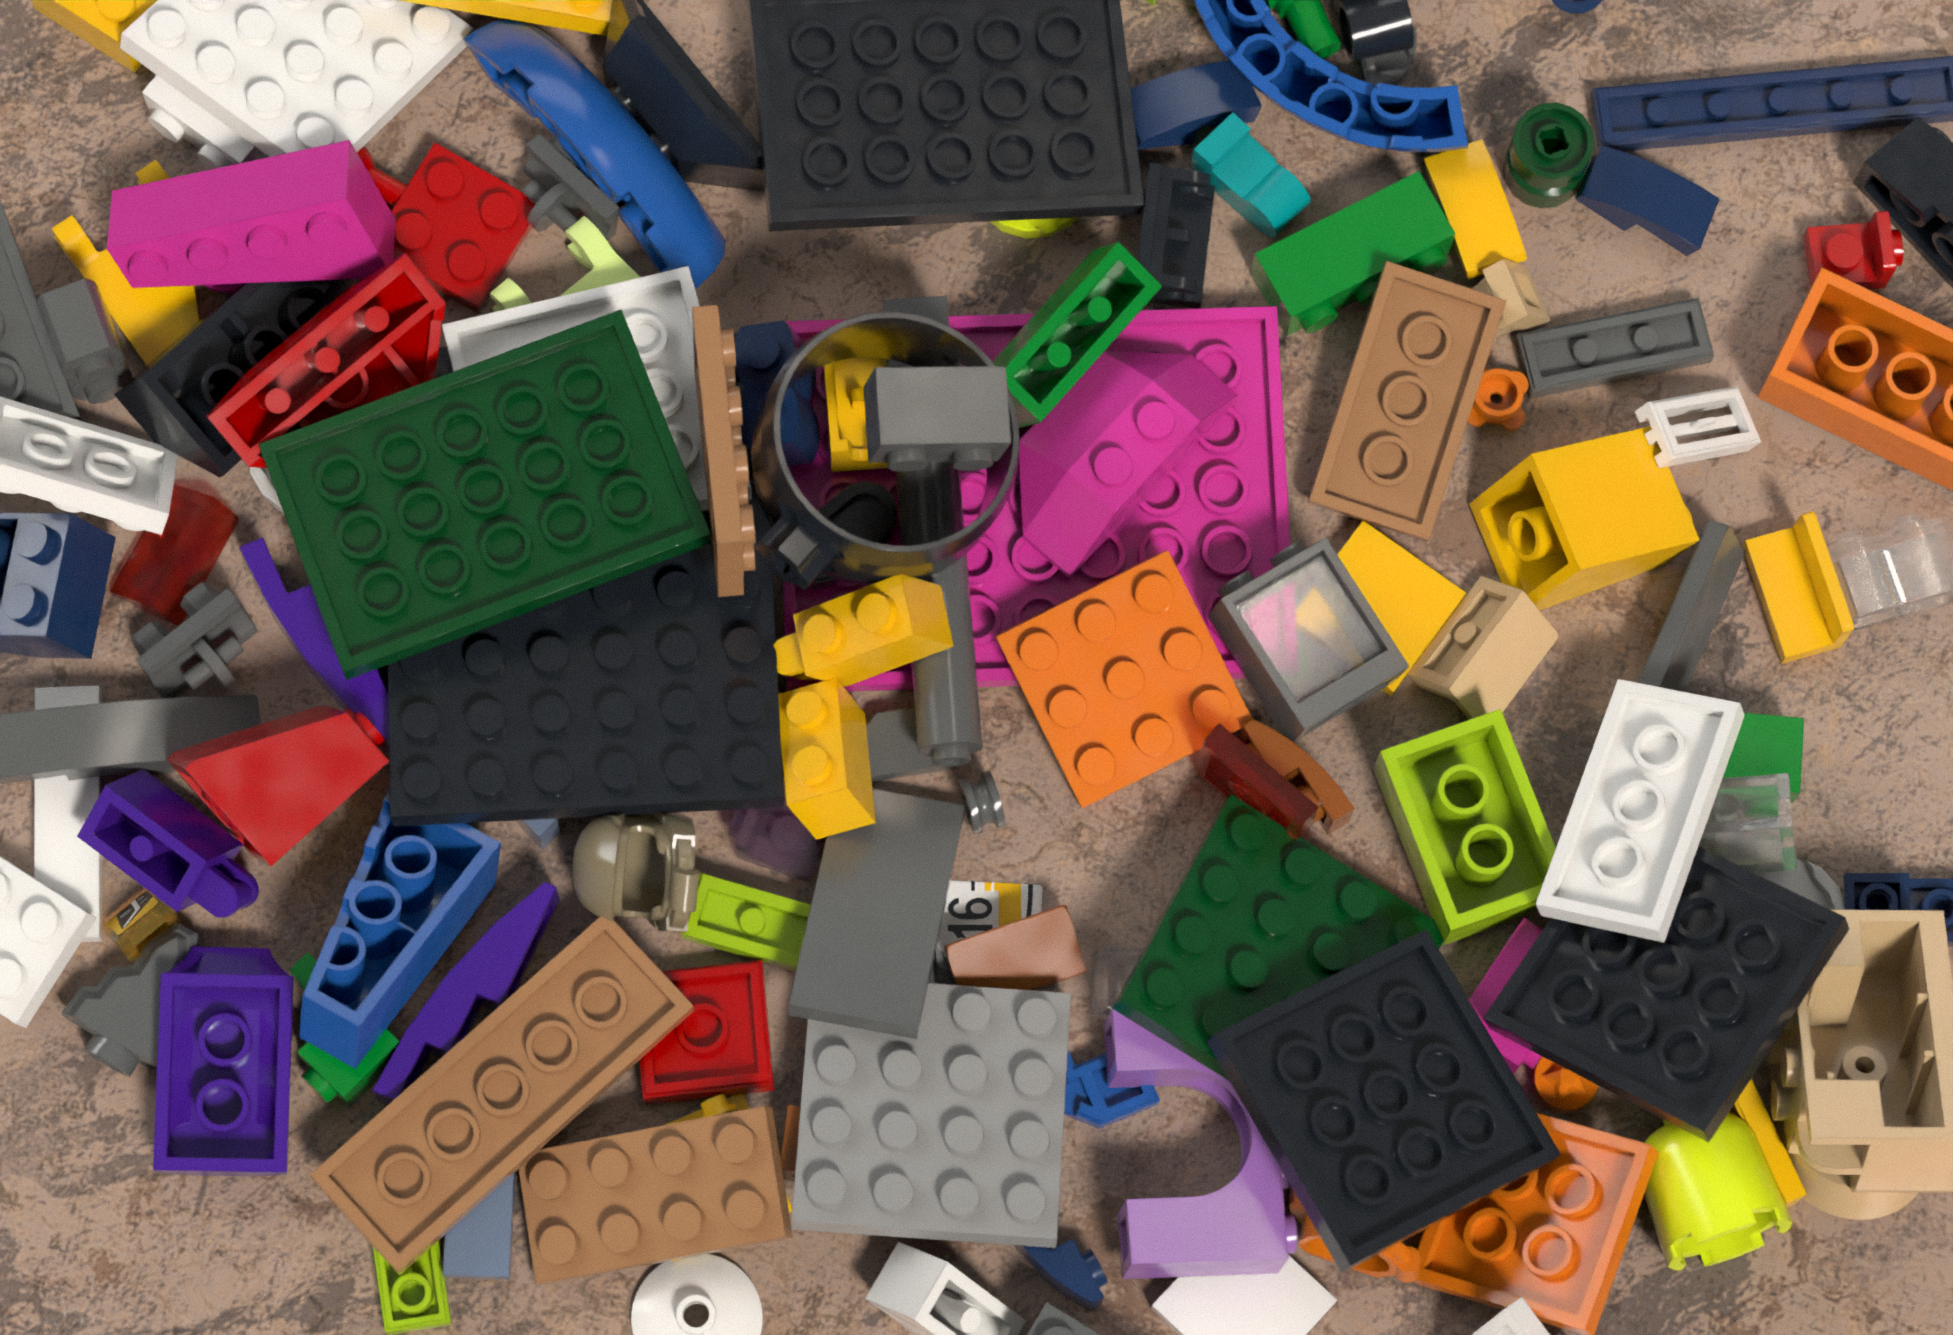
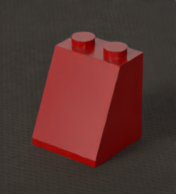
(282, 775)

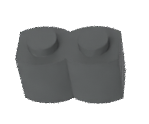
(84, 341)

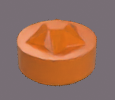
(1560, 1088)

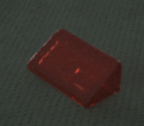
(174, 563)

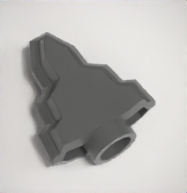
(125, 1004)

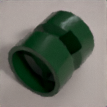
(1552, 169)

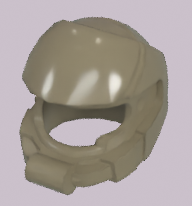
(638, 868)

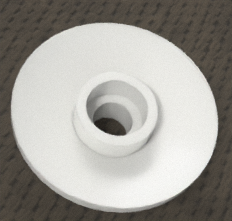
(701, 1280)

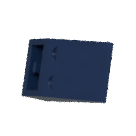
(51, 584)

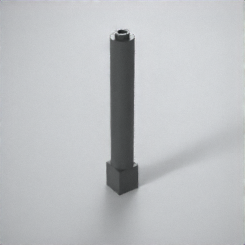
(929, 511)

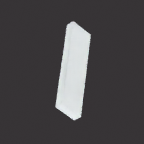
(59, 813)

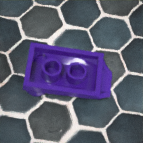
(224, 1065)

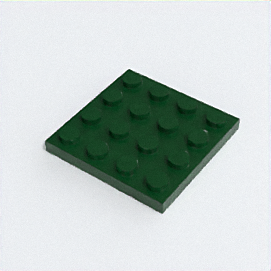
(1254, 928)

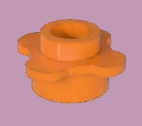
(1511, 388)

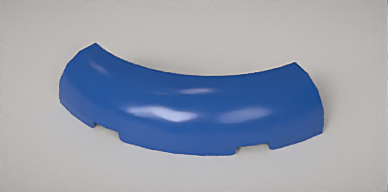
(1325, 97)
(602, 143)

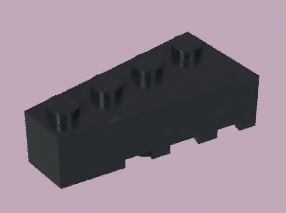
(1915, 185)

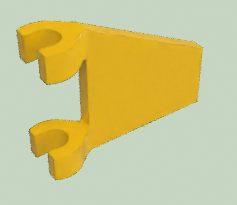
(147, 315)

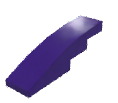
(306, 631)
(481, 978)

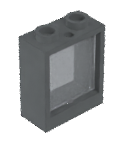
(1302, 631)

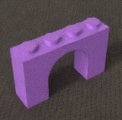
(1213, 1234)

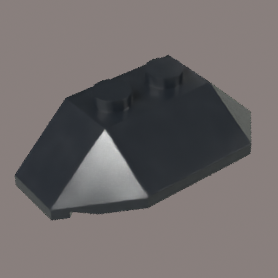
(677, 102)

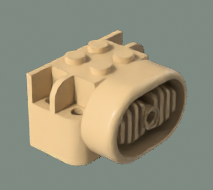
(1871, 1069)

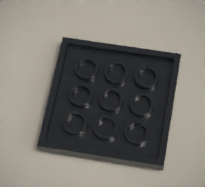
(1681, 1017)
(1383, 1099)

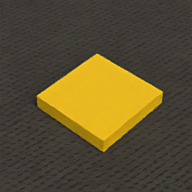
(1402, 592)

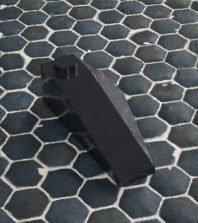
(205, 362)

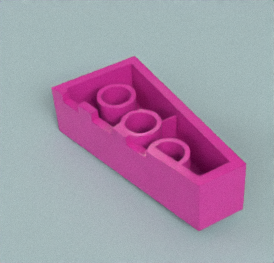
(255, 223)

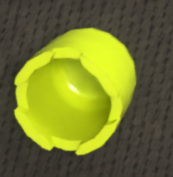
(1712, 1194)

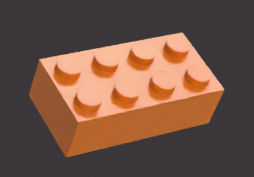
(1869, 376)

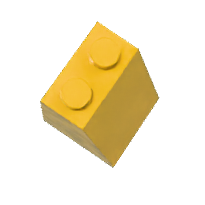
(1583, 518)

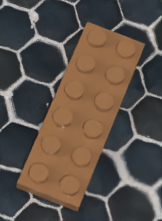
(502, 1093)

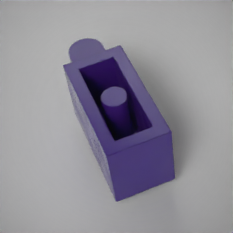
(168, 846)

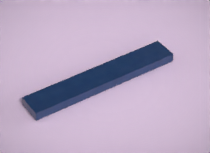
(1773, 104)

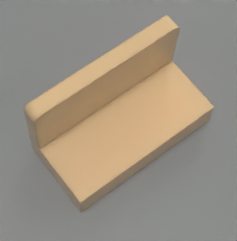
(1485, 649)

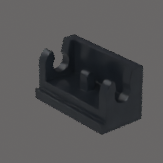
(1176, 233)

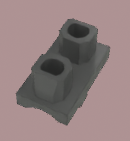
(563, 191)
(197, 646)

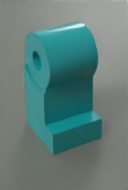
(1249, 177)

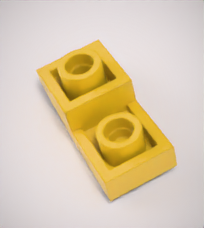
(1475, 207)

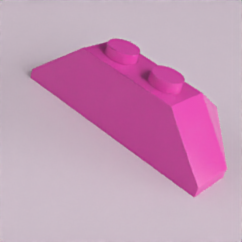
(1111, 448)

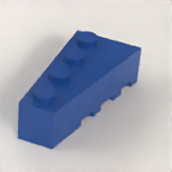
(392, 928)

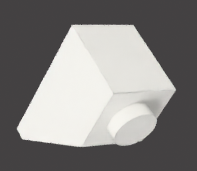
(938, 1298)

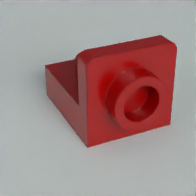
(1855, 251)

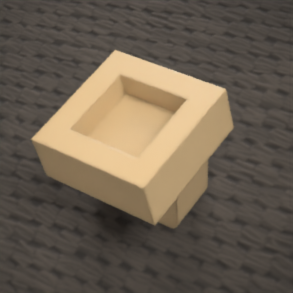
(1523, 305)

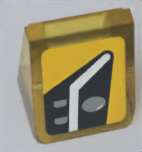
(139, 924)

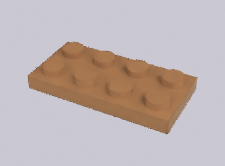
(1406, 401)
(723, 450)
(655, 1195)

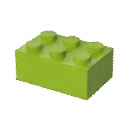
(1468, 824)

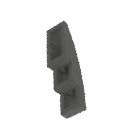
(115, 735)

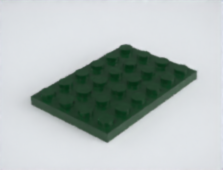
(484, 494)

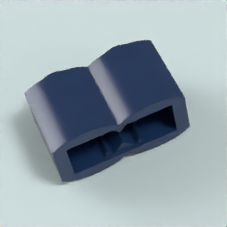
(759, 358)

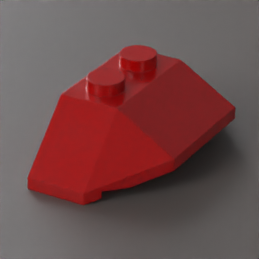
(349, 354)

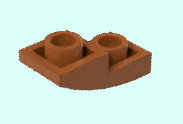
(1301, 769)

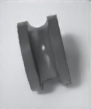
(981, 802)

